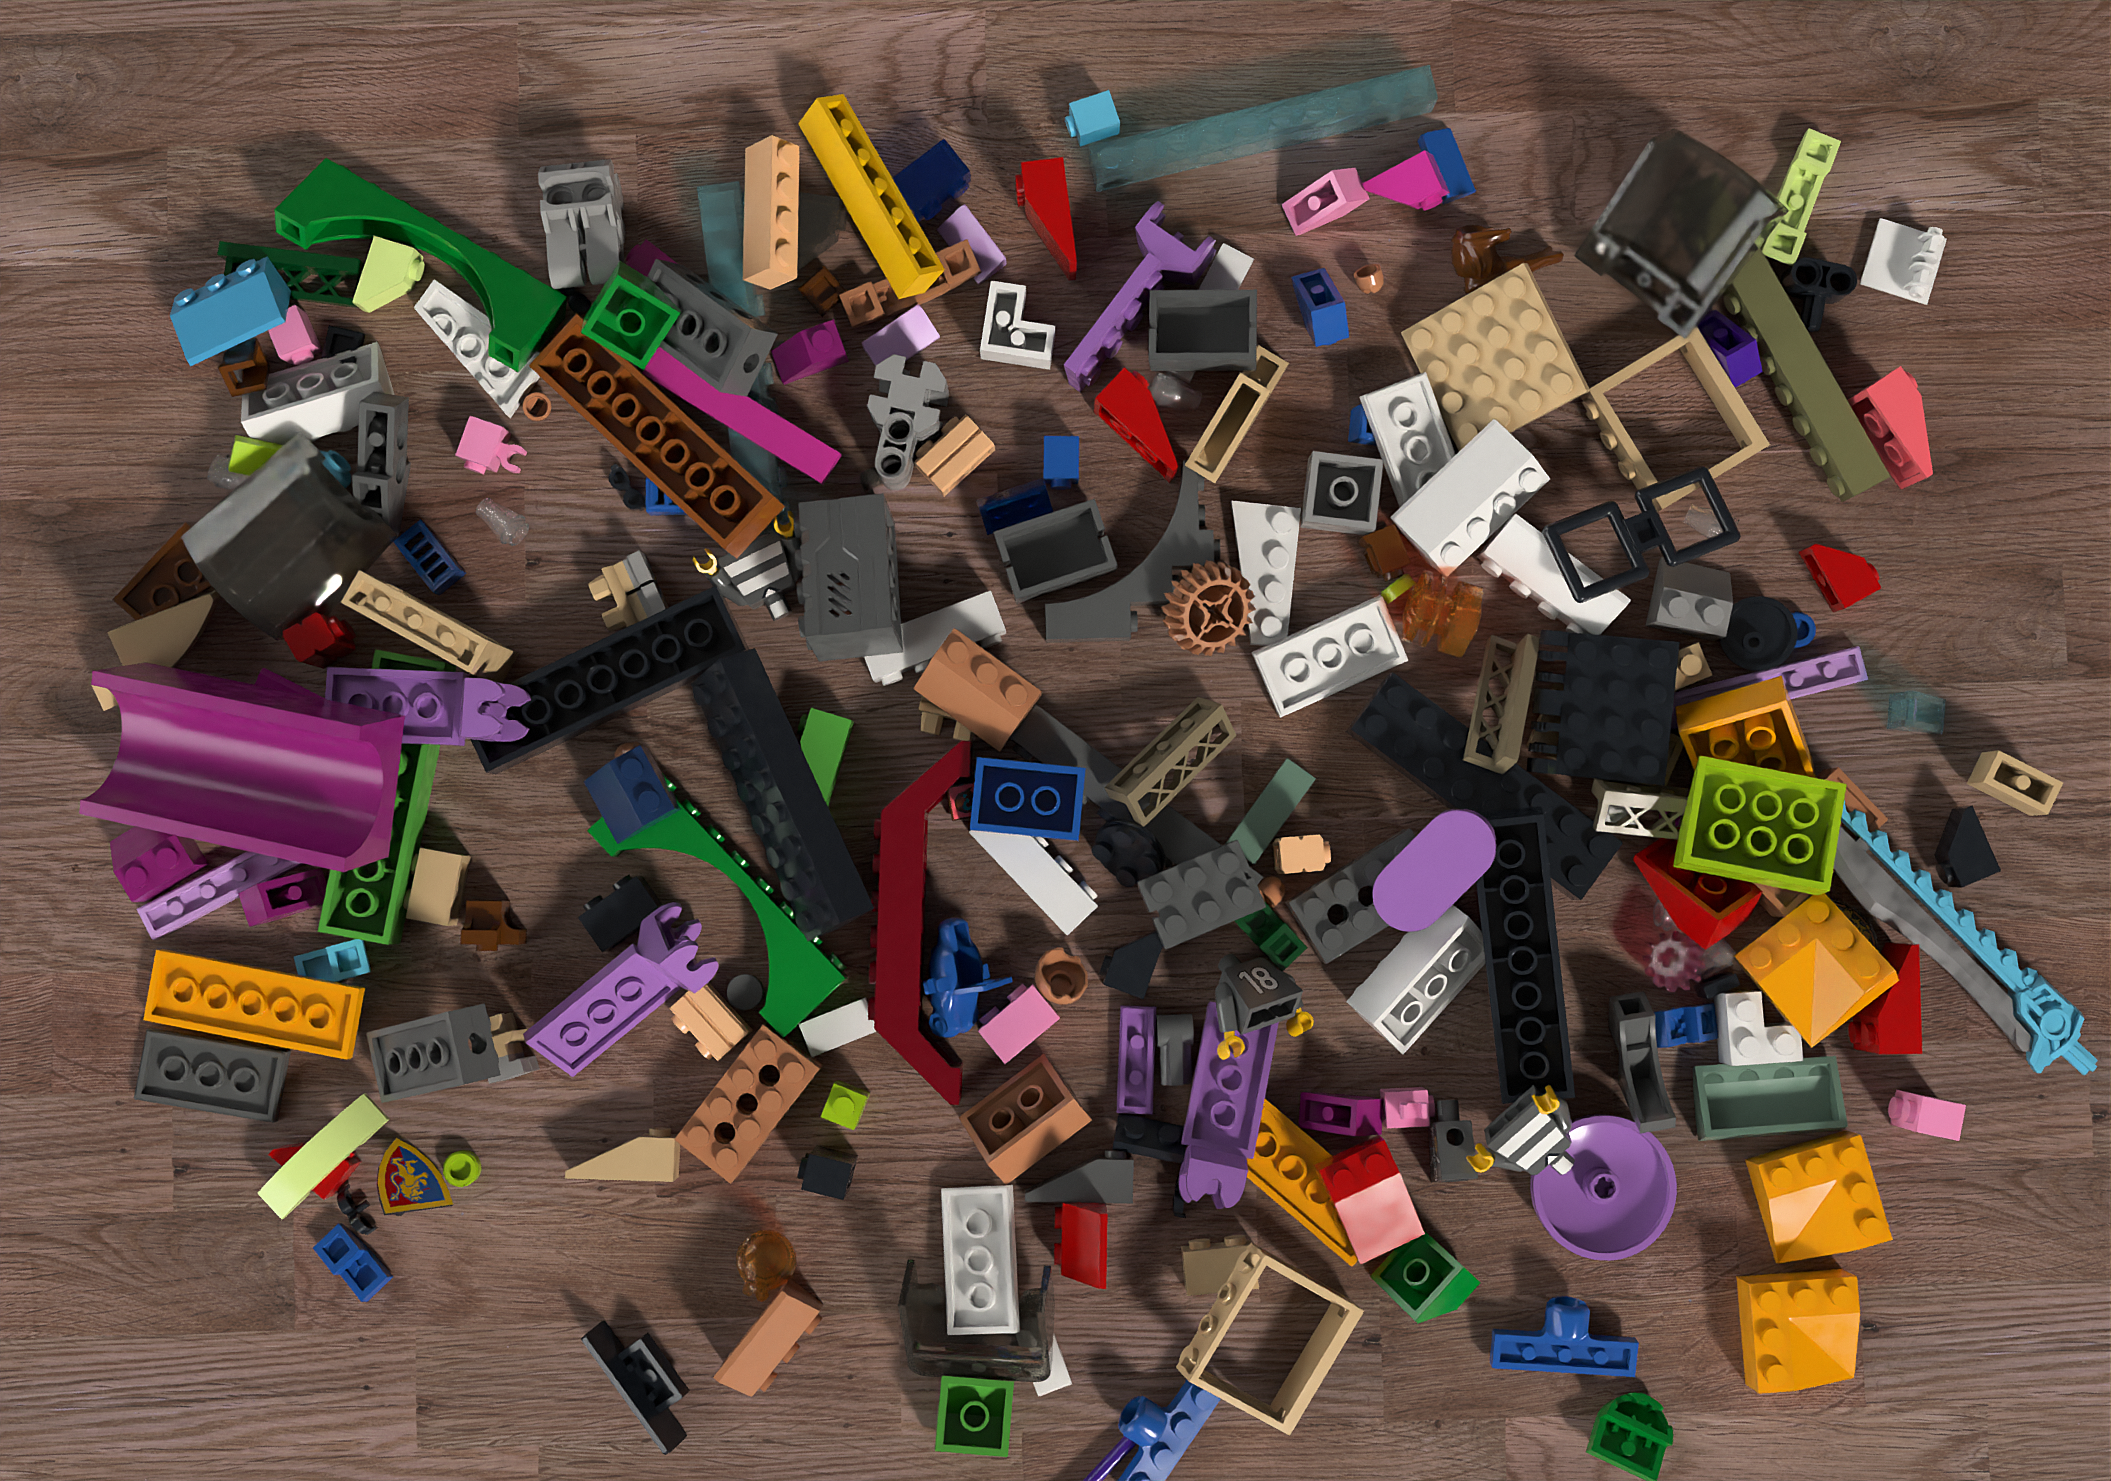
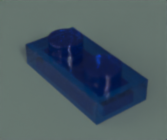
(1014, 505)

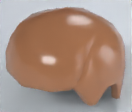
(1060, 977)

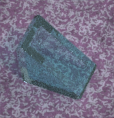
(1916, 712)

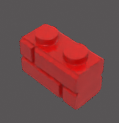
(320, 640)

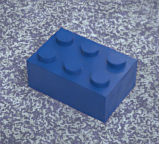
(1027, 799)

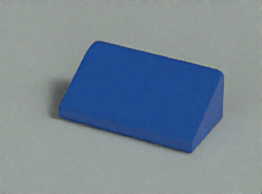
(1450, 163)

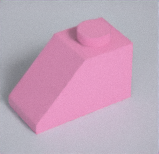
(1325, 200)

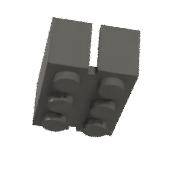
(1203, 330)
(1055, 551)
(1201, 894)

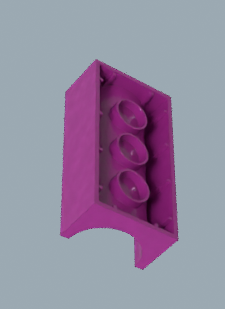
(250, 767)

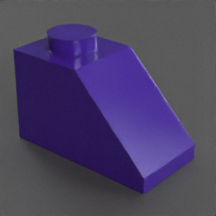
(1732, 347)

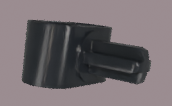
(1818, 287)

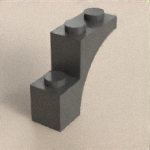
(1639, 1069)

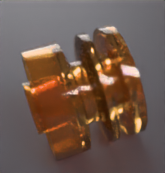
(1449, 616)

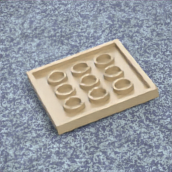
(1496, 357)

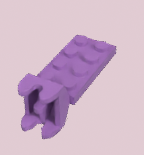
(1163, 260)
(435, 704)
(623, 992)
(1224, 1113)

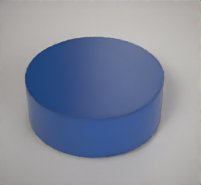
(1805, 629)

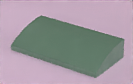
(1768, 1099)

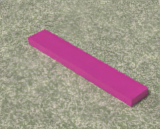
(745, 418)

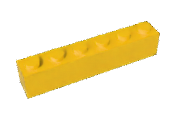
(871, 196)

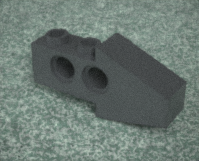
(382, 457)

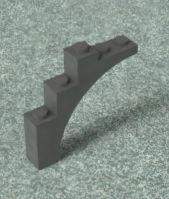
(1108, 613)

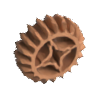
(1224, 592)

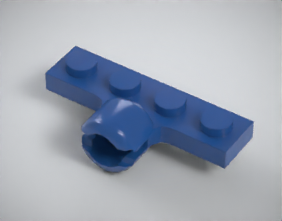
(1564, 1345)
(1163, 1431)

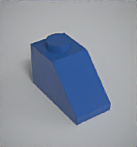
(1321, 307)

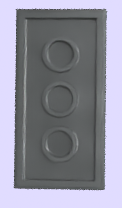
(212, 1075)

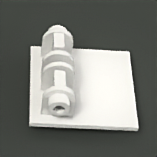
(1903, 260)

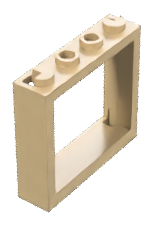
(1717, 387)
(429, 627)
(1309, 1368)

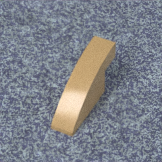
(1236, 415)
(160, 637)

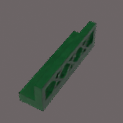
(302, 263)

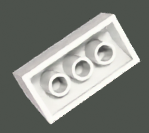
(315, 397)
(1470, 498)
(1525, 560)
(1420, 978)

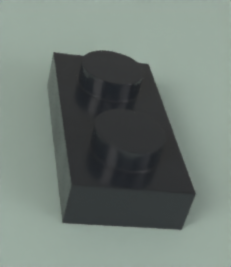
(1149, 1138)

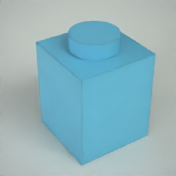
(1093, 118)

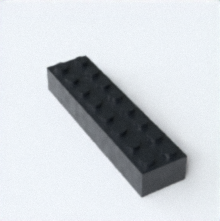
(617, 676)
(1430, 751)
(781, 794)
(1524, 959)

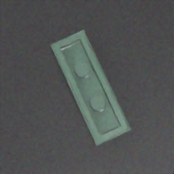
(1271, 809)

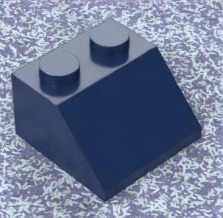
(631, 793)

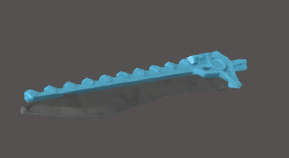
(2047, 1016)

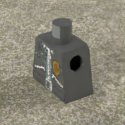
(1449, 1161)

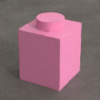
(295, 338)

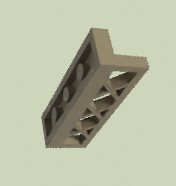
(1514, 703)
(1169, 752)
(1642, 798)

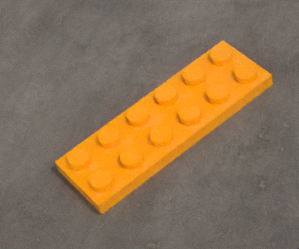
(254, 1004)
(1287, 1174)

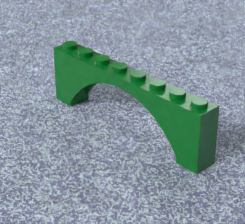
(341, 205)
(798, 968)

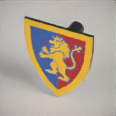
(409, 1181)

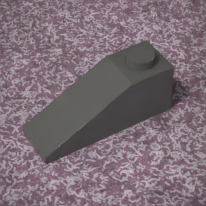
(1095, 1180)

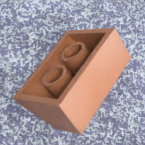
(977, 689)
(1024, 1119)
(770, 1340)

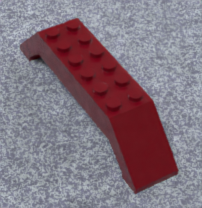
(902, 922)

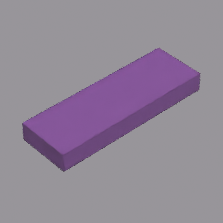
(1136, 1059)

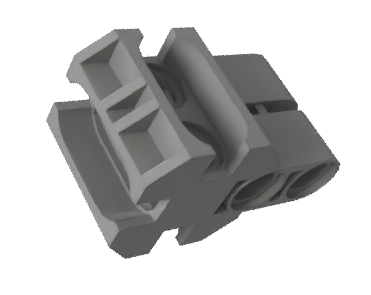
(582, 222)
(907, 411)

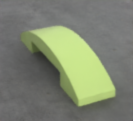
(1799, 193)
(322, 1155)

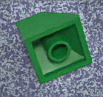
(1424, 1279)

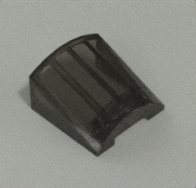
(1681, 228)
(287, 540)

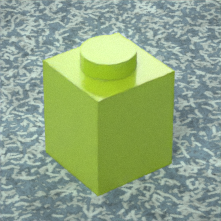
(845, 1104)

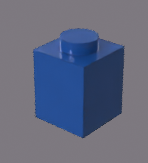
(1061, 461)

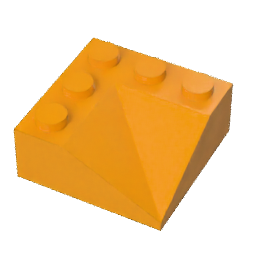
(1747, 727)
(1817, 968)
(1819, 1198)
(1798, 1329)

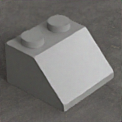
(1691, 601)

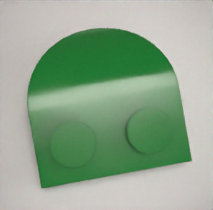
(1632, 1435)

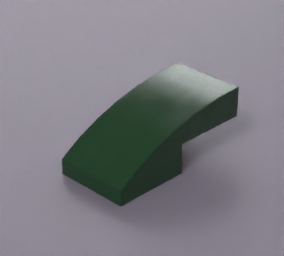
(1272, 936)

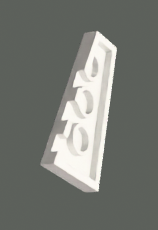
(467, 336)
(1267, 558)

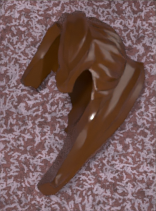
(1477, 259)

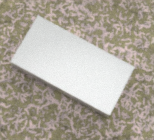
(837, 1027)

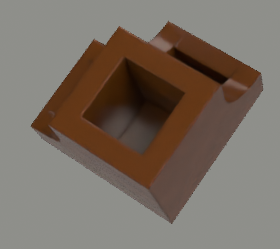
(489, 925)

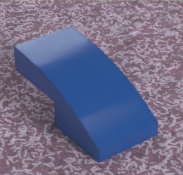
(1685, 1025)
(354, 1261)

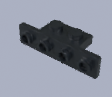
(643, 1380)

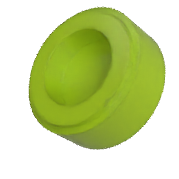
(1397, 588)
(462, 1168)

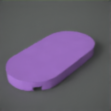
(1434, 870)

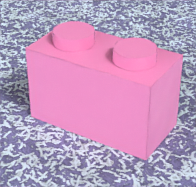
(1018, 1022)
(1926, 1114)

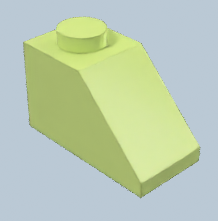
(387, 274)

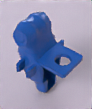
(956, 979)

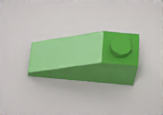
(824, 746)

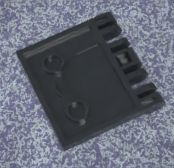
(1611, 707)

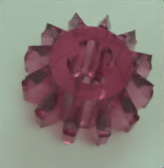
(1679, 972)

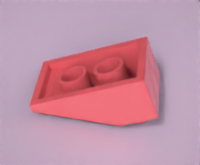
(1896, 425)

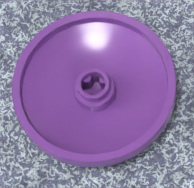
(1614, 1193)

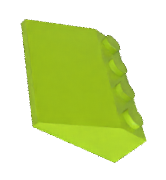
(1761, 826)

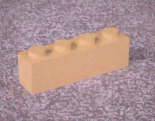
(771, 212)

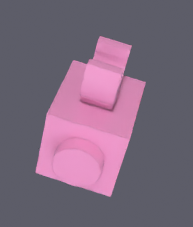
(486, 446)
(1407, 1107)

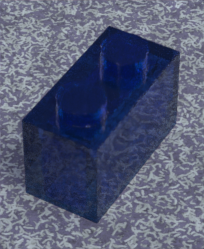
(933, 180)

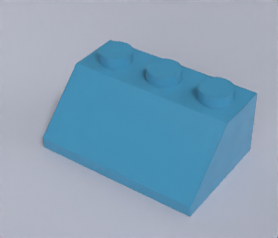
(230, 309)

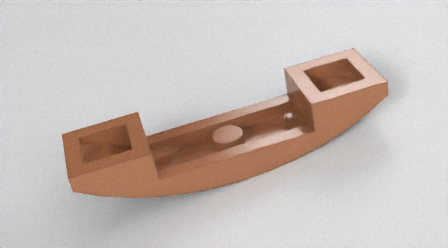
(878, 300)

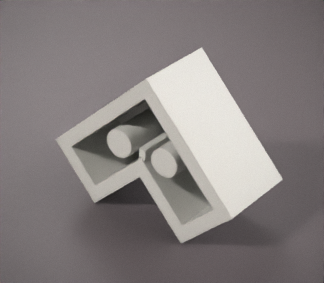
(1007, 336)
(1745, 1037)

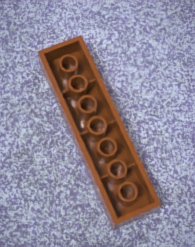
(658, 438)

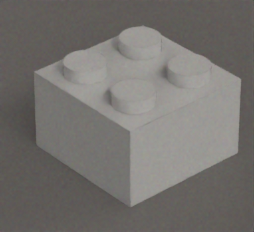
(1341, 493)

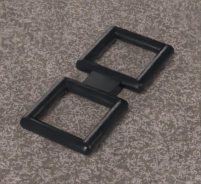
(1641, 534)

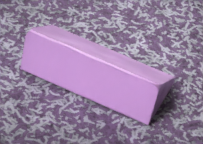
(964, 226)
(902, 336)

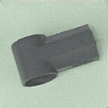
(1175, 1040)

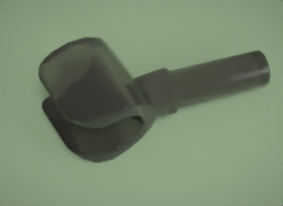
(869, 480)

